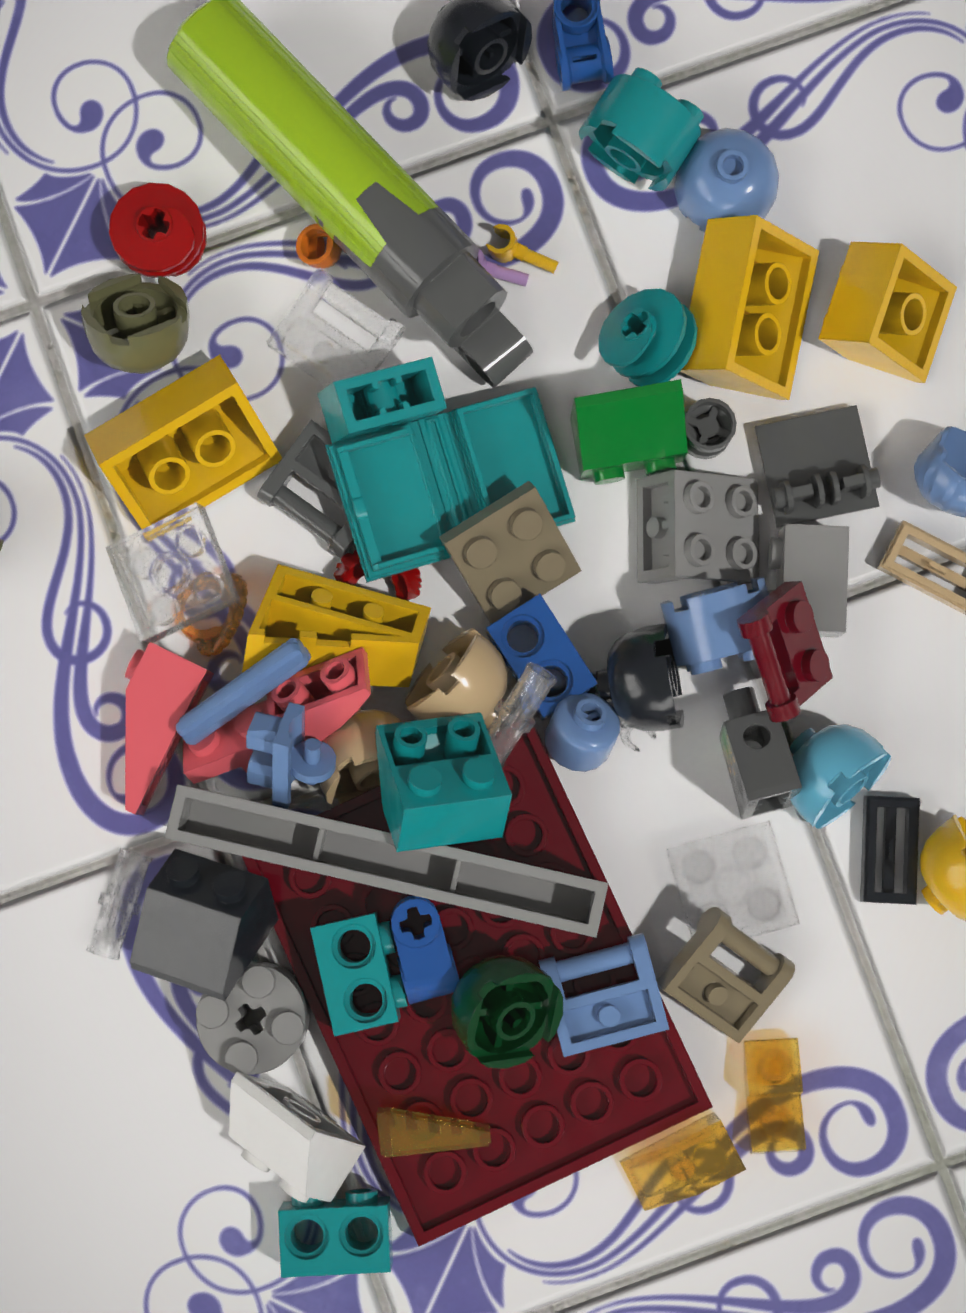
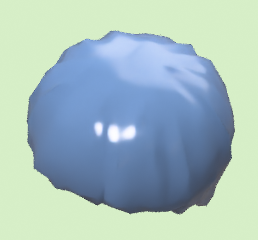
(942, 471)

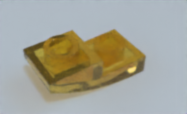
(774, 1096)

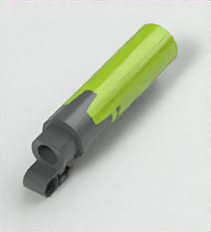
(346, 182)

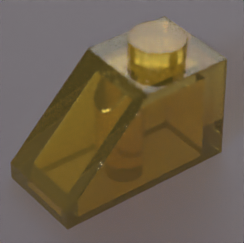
(683, 1163)

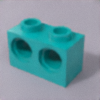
(343, 975)
(337, 1251)

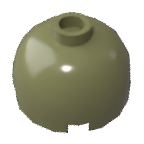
(136, 323)

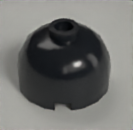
(476, 44)
(643, 680)

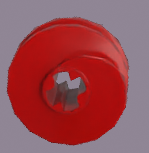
(149, 208)

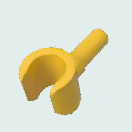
(518, 251)

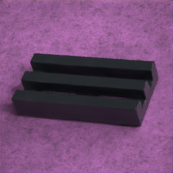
(868, 857)

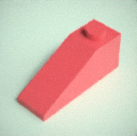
(156, 698)

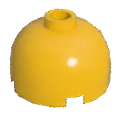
(945, 868)

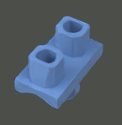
(283, 755)

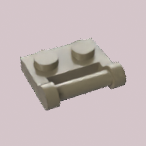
(715, 989)

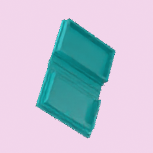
(436, 472)

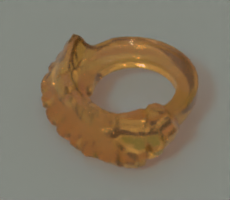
(215, 639)

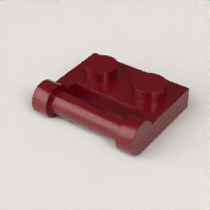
(786, 649)

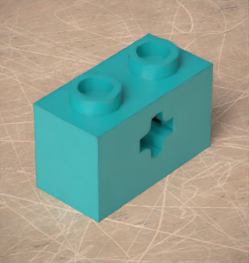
(381, 399)

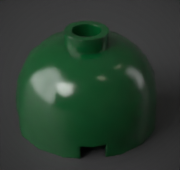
(505, 1010)

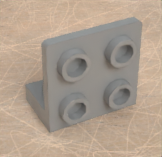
(697, 527)

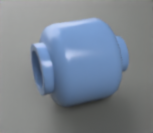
(582, 732)

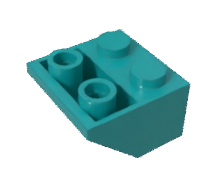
(441, 782)

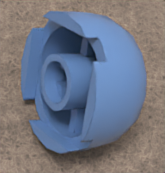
(726, 177)

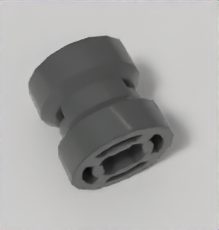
(711, 418)

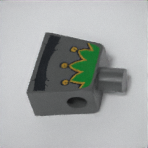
(759, 777)

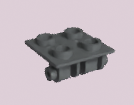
(817, 466)

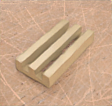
(911, 578)

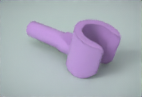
(502, 272)

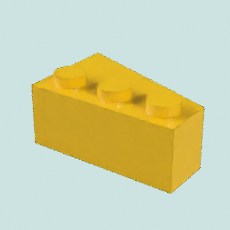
(336, 620)

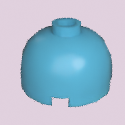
(834, 769)

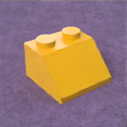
(888, 310)

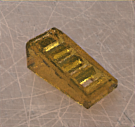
(417, 1133)

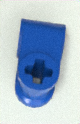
(581, 46)
(424, 958)

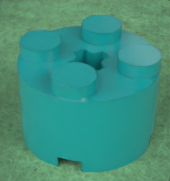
(642, 129)

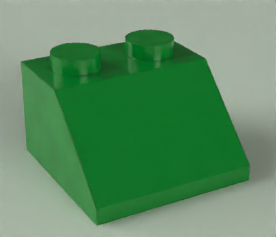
(629, 431)

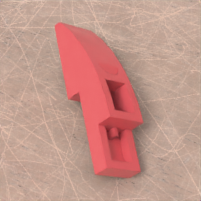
(330, 697)

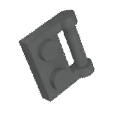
(311, 463)

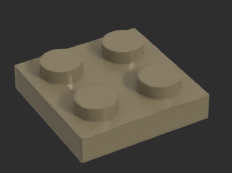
(510, 552)

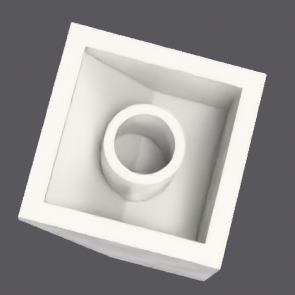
(290, 1138)

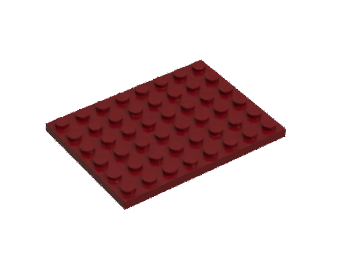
(541, 1114)

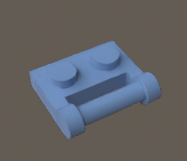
(611, 1012)

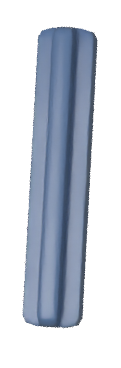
(243, 691)

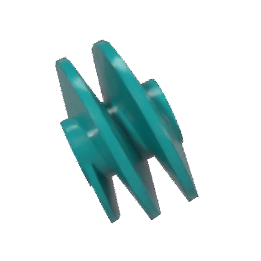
(648, 337)

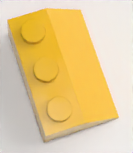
(750, 306)
(183, 445)

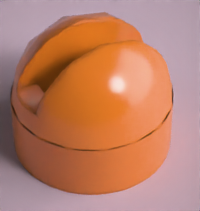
(311, 248)

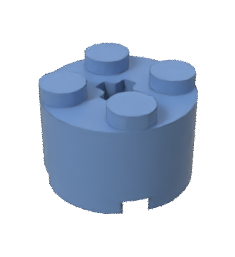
(708, 627)

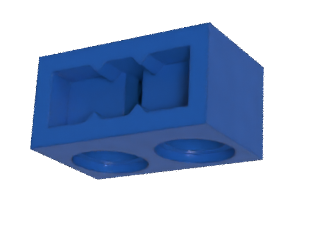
(551, 652)

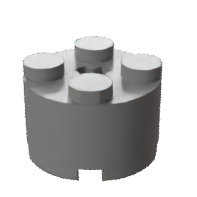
(249, 1048)

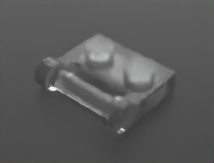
(321, 347)

